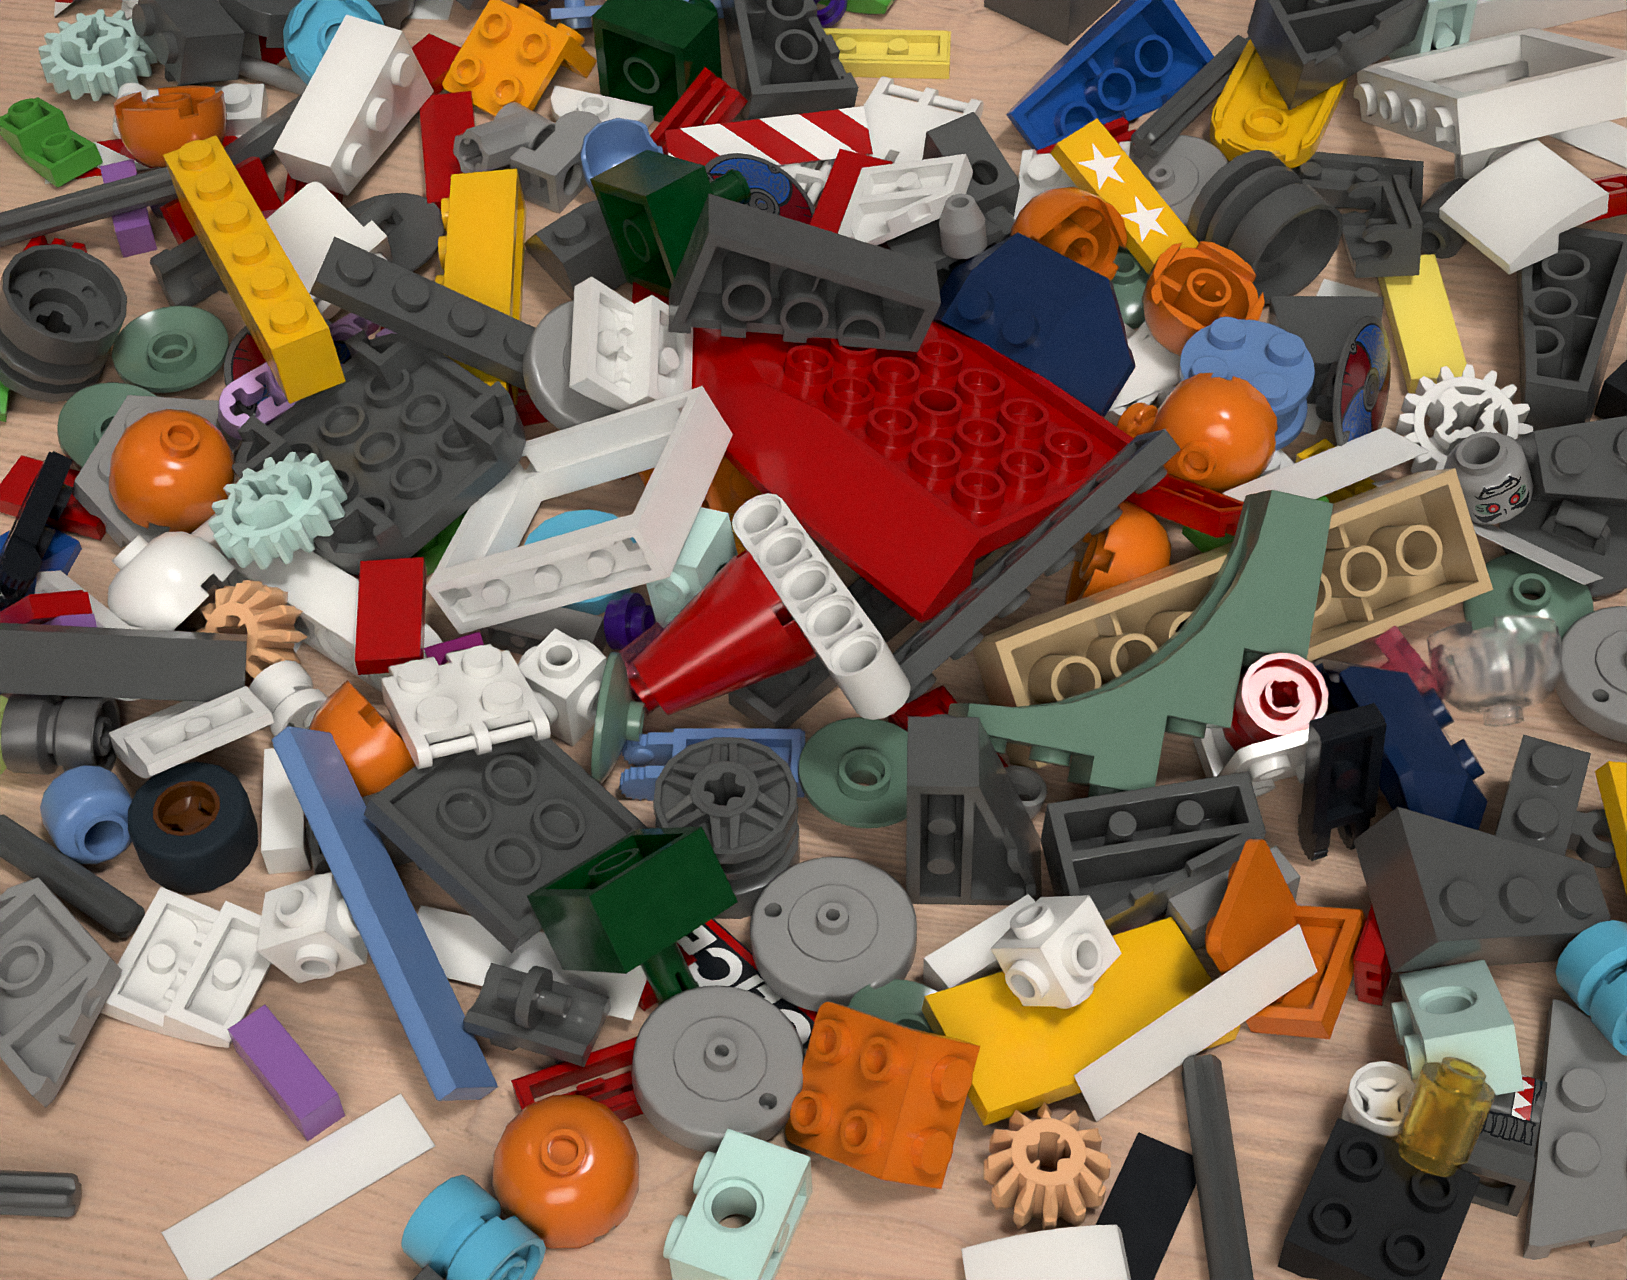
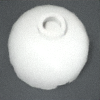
(164, 579)

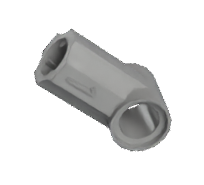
(494, 142)

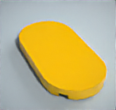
(1256, 117)

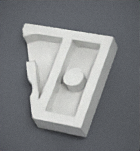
(903, 197)

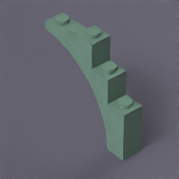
(1190, 683)

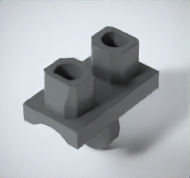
(186, 273)
(537, 1014)

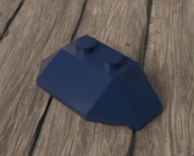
(1043, 316)
(1419, 759)

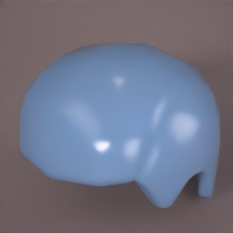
(612, 144)

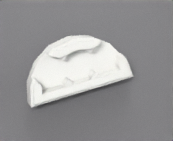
(606, 108)

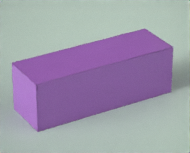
(133, 227)
(286, 1072)

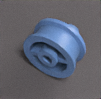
(1264, 357)

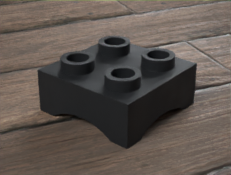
(1375, 1213)

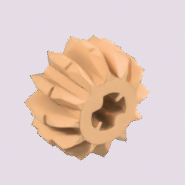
(261, 615)
(1051, 1143)

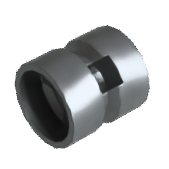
(56, 732)

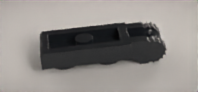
(29, 535)
(1341, 777)

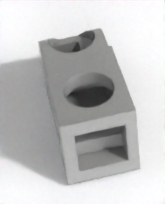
(554, 170)

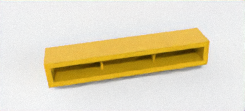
(485, 245)
(254, 269)

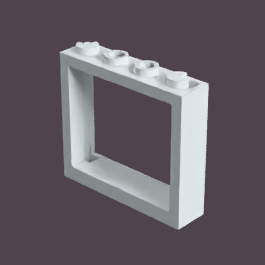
(1495, 90)
(494, 581)

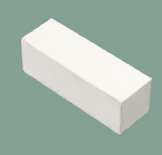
(283, 821)
(970, 953)

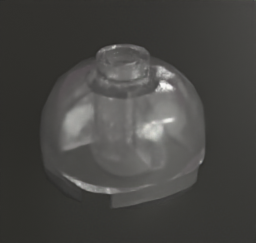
(1497, 667)

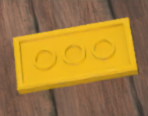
(1036, 1050)

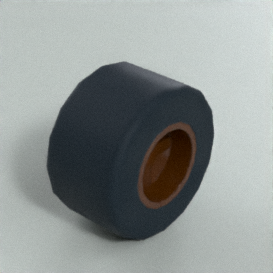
(193, 827)

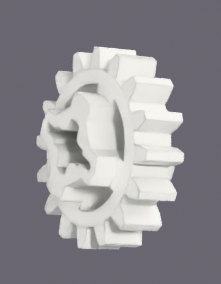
(1460, 406)

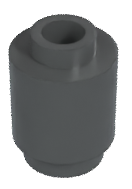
(1438, 236)

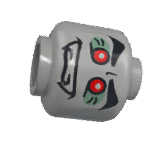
(1492, 476)

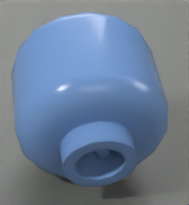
(87, 814)

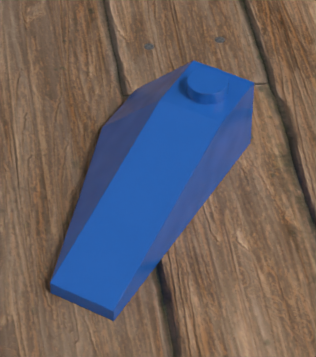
(1114, 71)

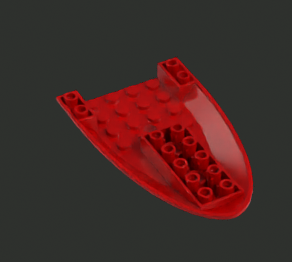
(901, 454)

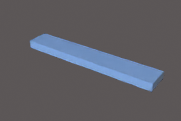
(384, 916)

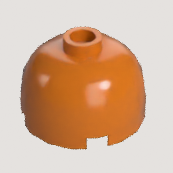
(169, 120)
(1075, 226)
(1195, 288)
(1221, 430)
(170, 470)
(1120, 553)
(365, 739)
(566, 1170)

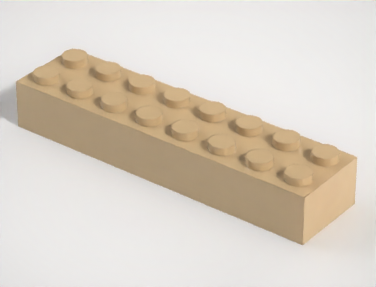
(1384, 565)

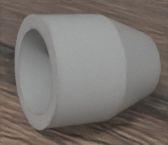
(962, 227)

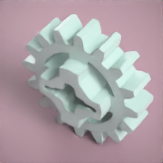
(95, 55)
(278, 510)

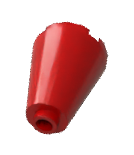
(721, 642)

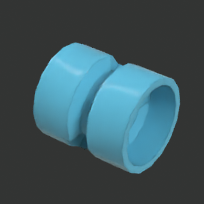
(1596, 978)
(464, 1238)

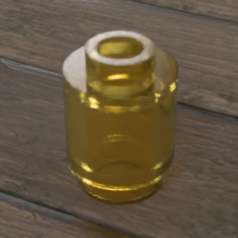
(1444, 1116)

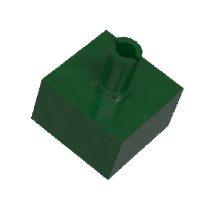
(655, 49)
(653, 210)
(635, 905)

